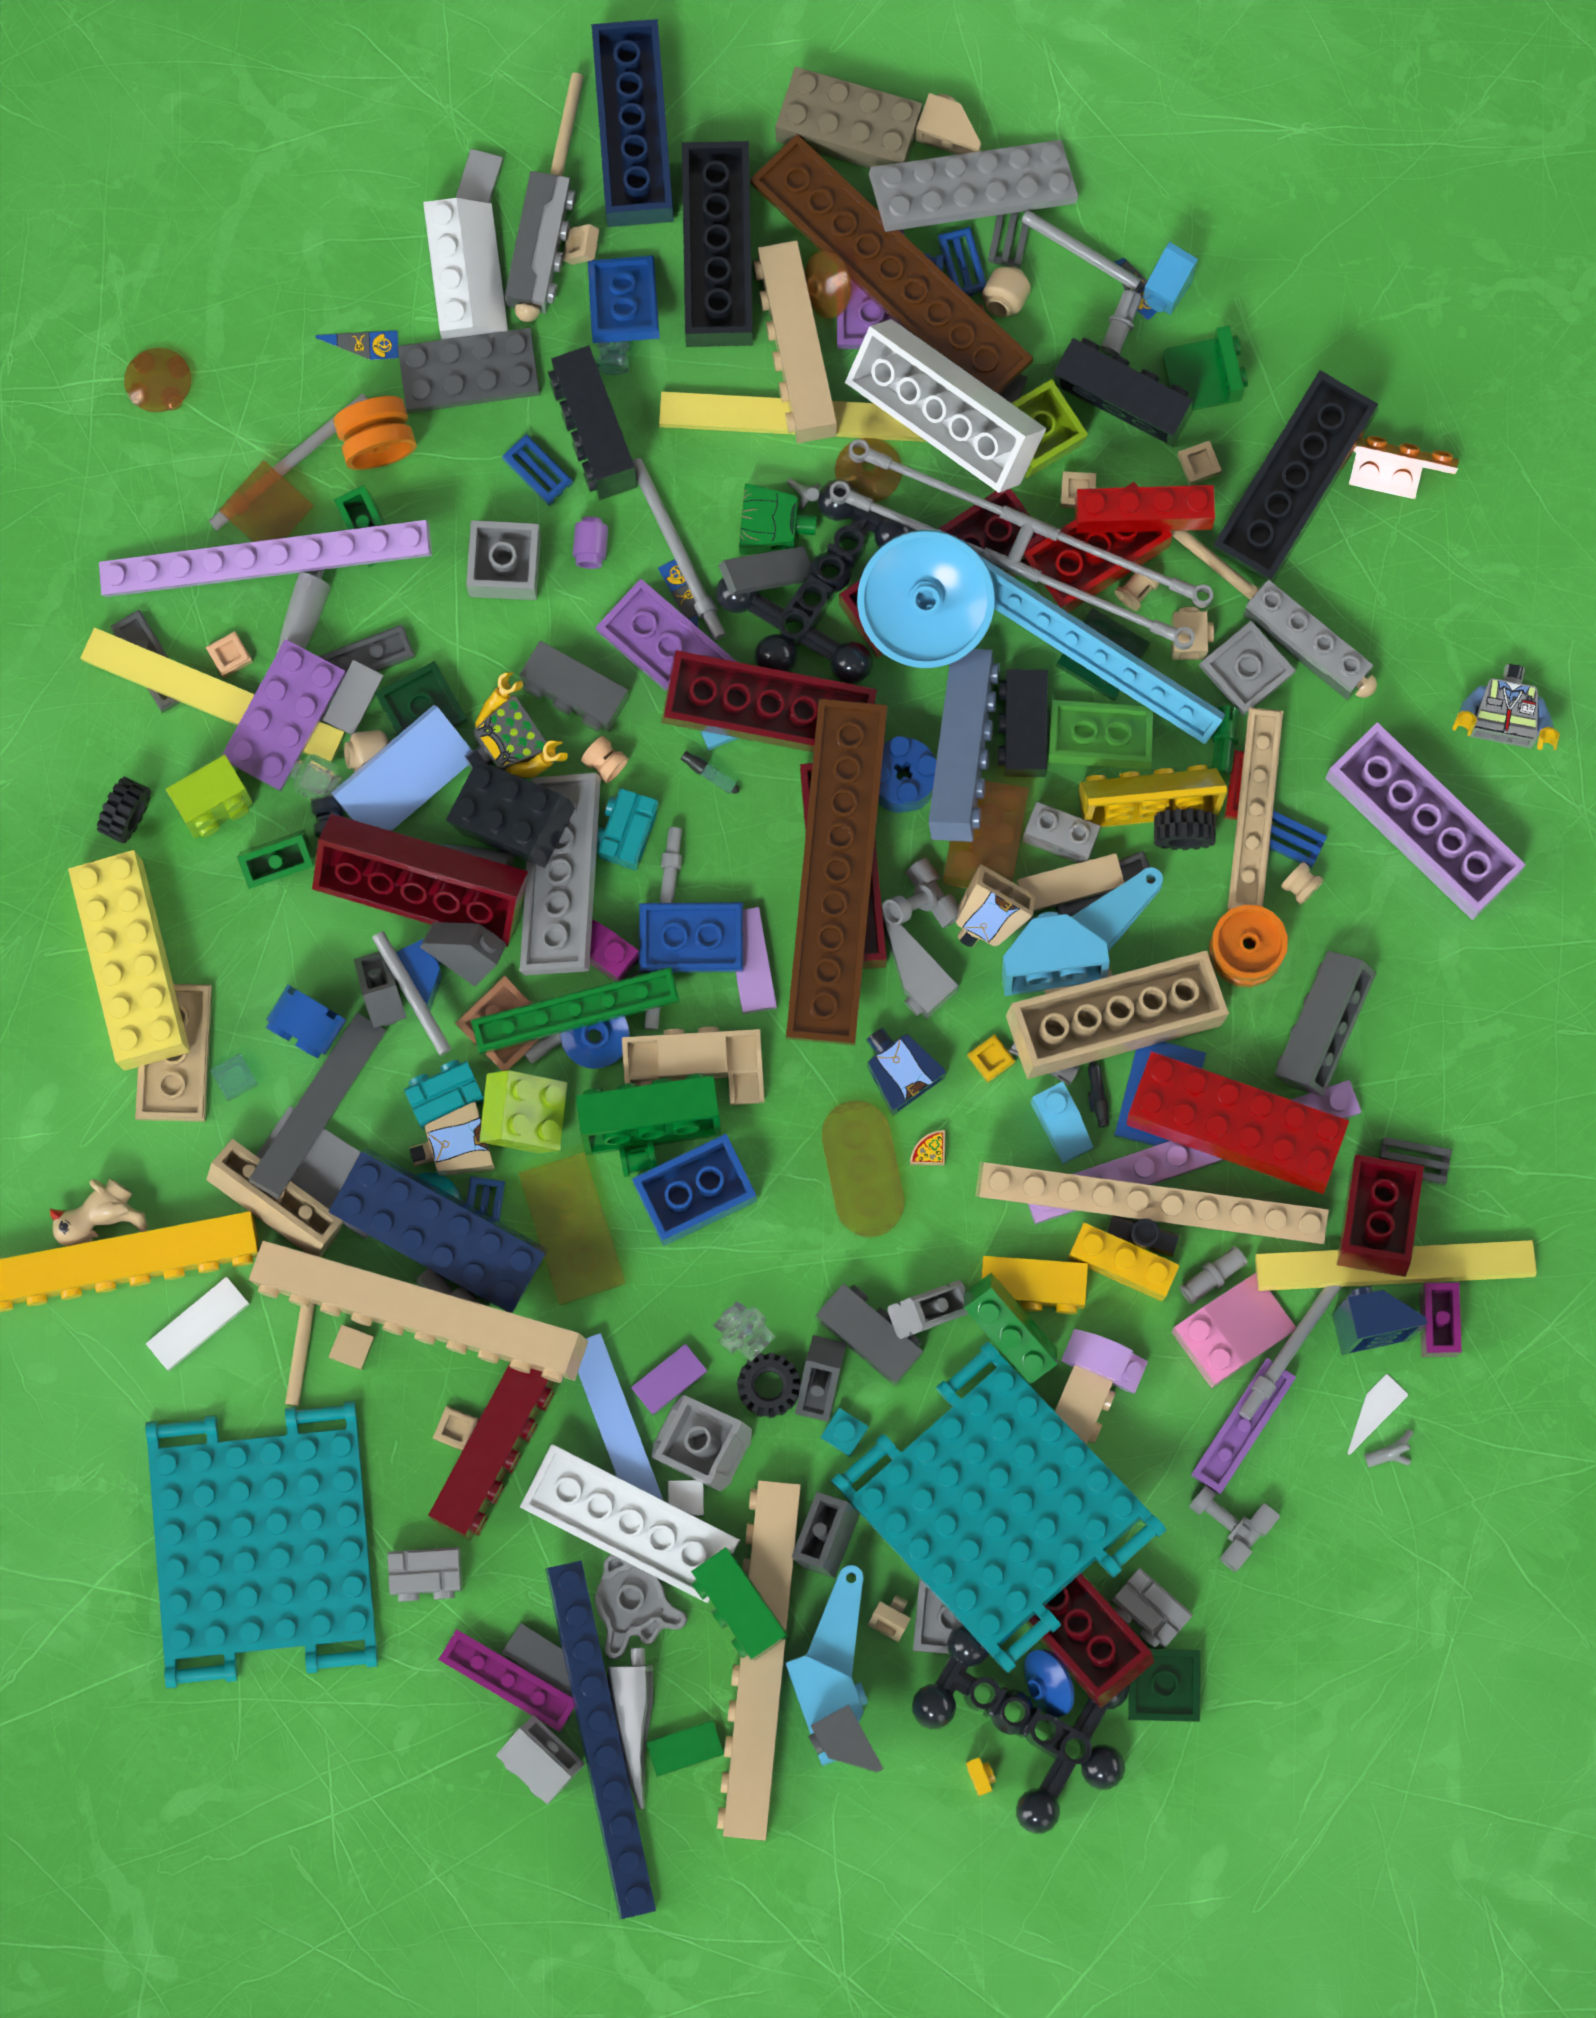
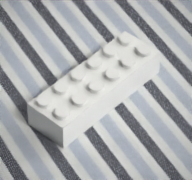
(945, 405)

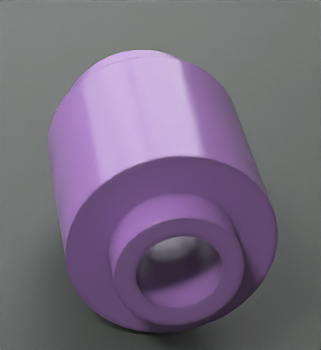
(590, 543)

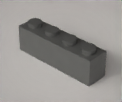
(1325, 1023)

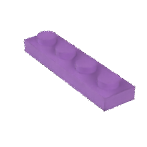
(1238, 1435)

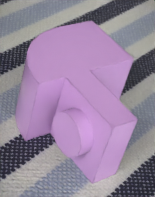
(1105, 1359)

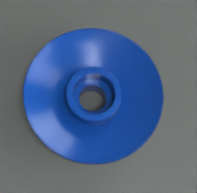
(600, 1053)
(1049, 1682)

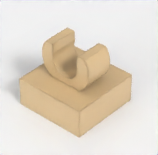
(890, 1619)

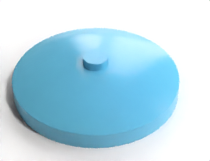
(925, 598)

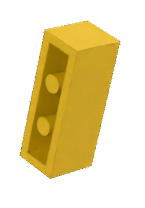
(1123, 1262)
(1040, 1282)

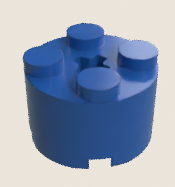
(908, 793)
(305, 1020)

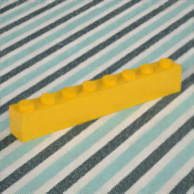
(128, 1259)

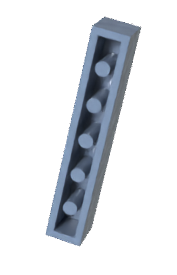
(962, 747)

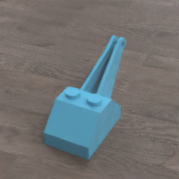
(1075, 949)
(825, 1674)

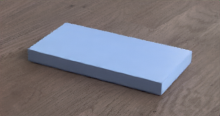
(404, 772)

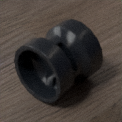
(322, 809)

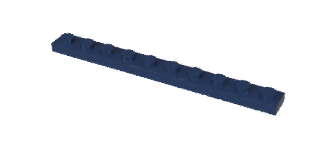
(600, 1740)

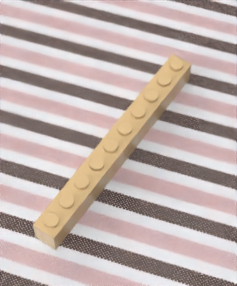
(1151, 1202)
(418, 1311)
(760, 1680)

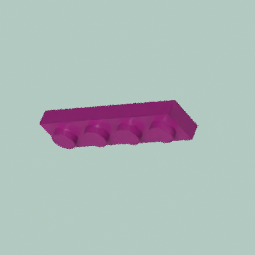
(508, 1680)

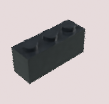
(1024, 723)

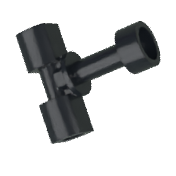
(1144, 1234)

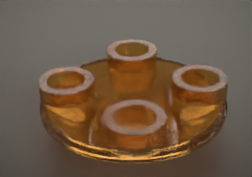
(157, 380)

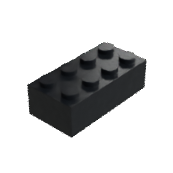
(1123, 392)
(594, 424)

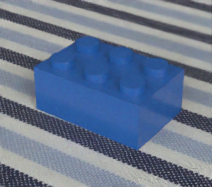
(694, 1190)

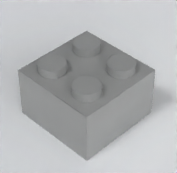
(503, 560)

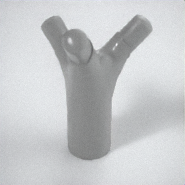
(807, 493)
(1391, 1452)

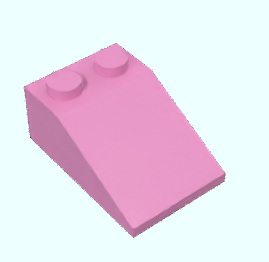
(1233, 1330)

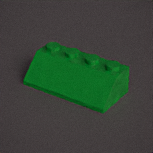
(647, 1113)

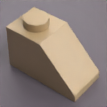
(946, 126)

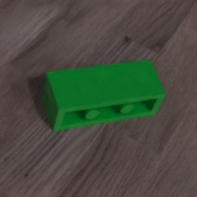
(1010, 1328)
(738, 1605)

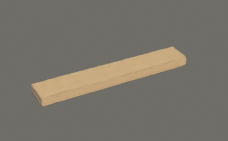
(1255, 807)

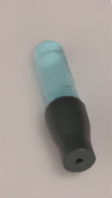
(702, 768)

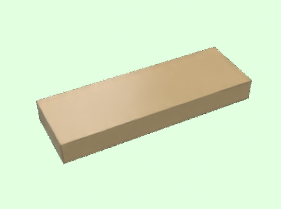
(1073, 882)

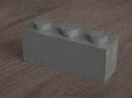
(573, 687)
(869, 1333)

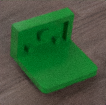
(1208, 369)

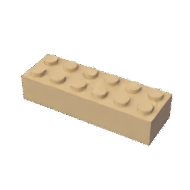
(1116, 1014)

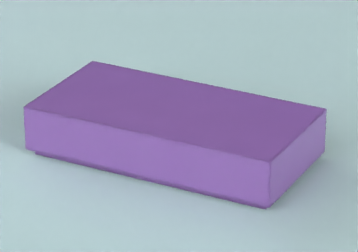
(669, 1379)

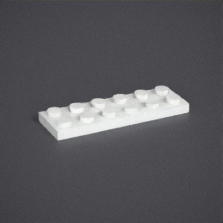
(623, 1519)

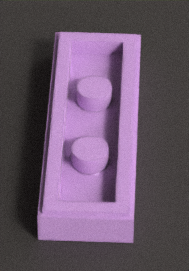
(755, 981)

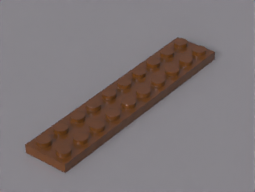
(888, 265)
(836, 872)

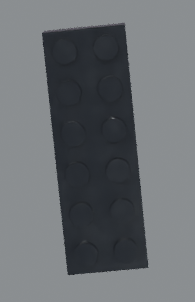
(717, 244)
(1296, 476)

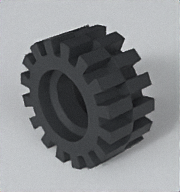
(123, 810)
(1184, 829)
(778, 1404)

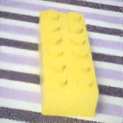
(129, 960)

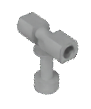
(926, 897)
(1243, 1532)

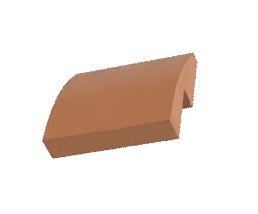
(498, 998)

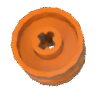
(374, 432)
(1261, 930)

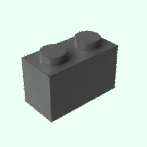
(825, 1535)

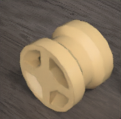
(1302, 883)

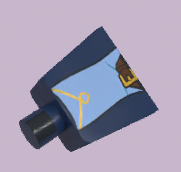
(901, 1070)

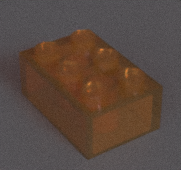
(997, 839)

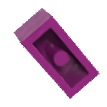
(1442, 1311)

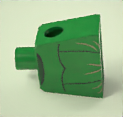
(771, 521)

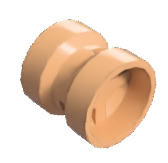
(604, 759)

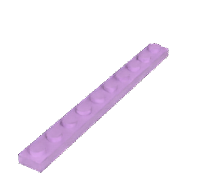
(265, 558)
(1174, 1159)

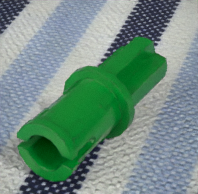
(1225, 740)

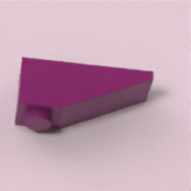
(611, 953)

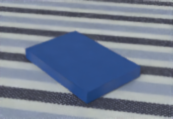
(623, 299)
(691, 937)
(1183, 1054)

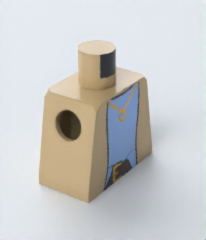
(992, 908)
(455, 1144)

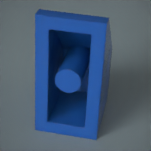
(422, 969)

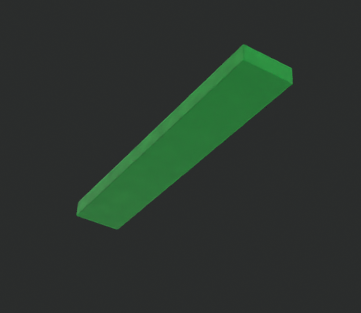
(575, 1010)

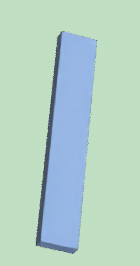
(615, 1418)

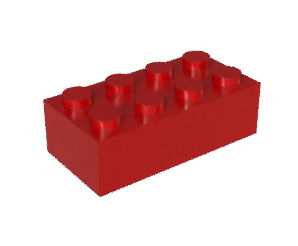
(1086, 570)

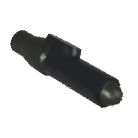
(1097, 1095)

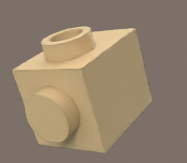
(1203, 633)

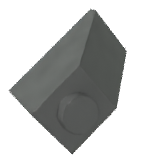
(464, 948)
(379, 990)
(820, 1378)
(844, 1740)

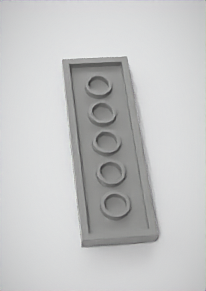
(973, 185)
(562, 893)

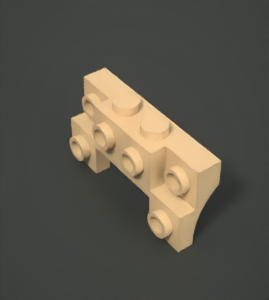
(709, 1052)

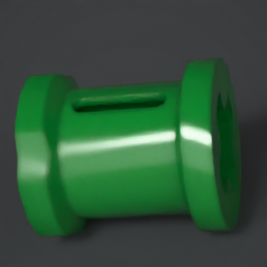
(638, 1159)

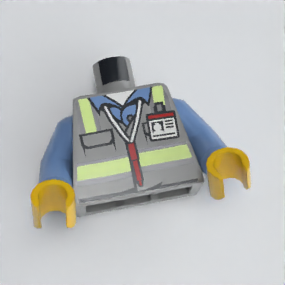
(1508, 712)

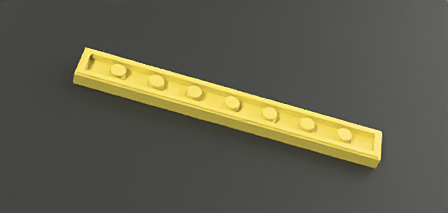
(768, 416)
(188, 685)
(1427, 1264)

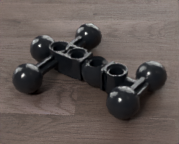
(850, 660)
(1038, 1807)

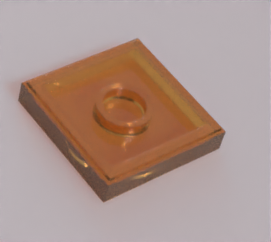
(265, 505)

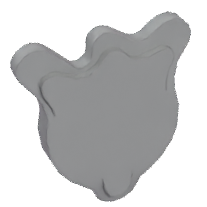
(632, 1605)

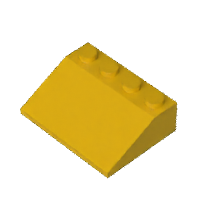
(1138, 798)

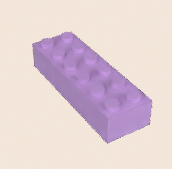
(1425, 821)

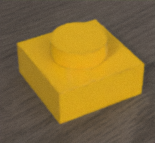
(980, 1775)

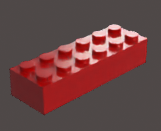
(1237, 1122)

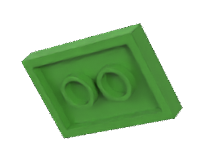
(1101, 734)

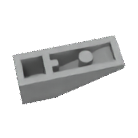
(920, 976)

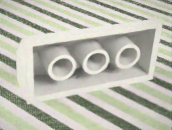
(465, 267)

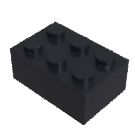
(510, 813)

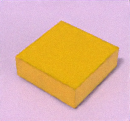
(991, 1058)

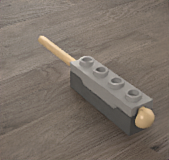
(544, 224)
(1294, 628)

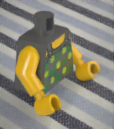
(510, 737)

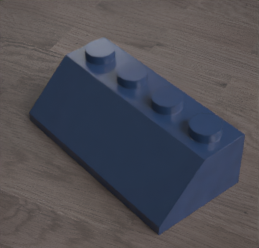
(1374, 1321)

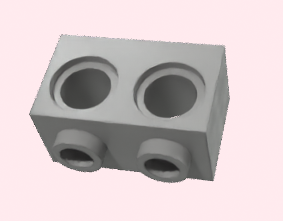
(1061, 833)

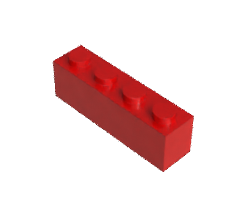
(1144, 509)

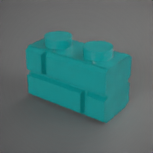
(627, 828)
(443, 1092)

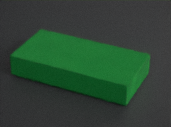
(685, 1748)

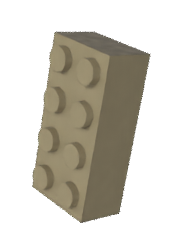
(848, 120)

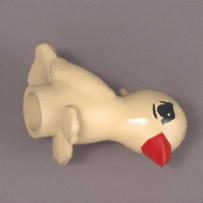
(102, 1207)

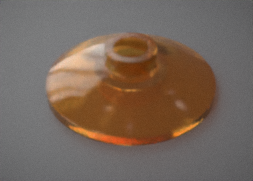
(828, 284)
(873, 484)

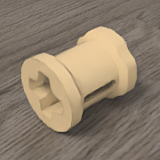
(1135, 591)

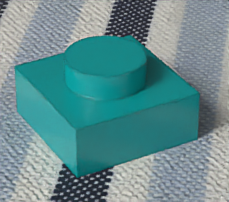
(844, 1432)

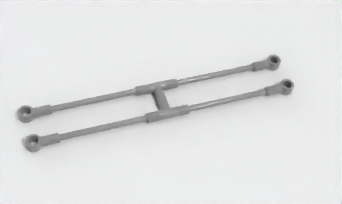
(1029, 525)

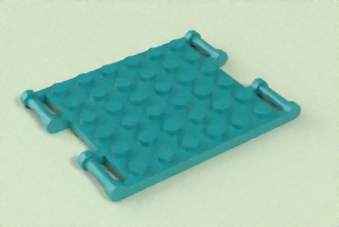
(998, 1506)
(261, 1544)

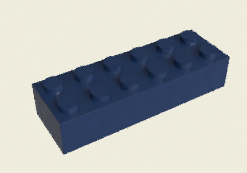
(632, 123)
(438, 1230)

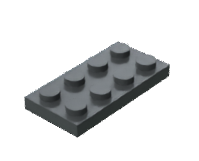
(468, 370)

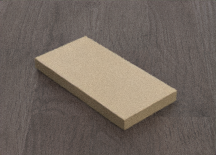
(178, 1085)

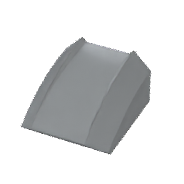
(702, 1442)

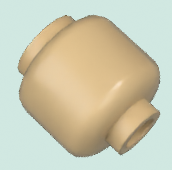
(1006, 291)
(363, 747)

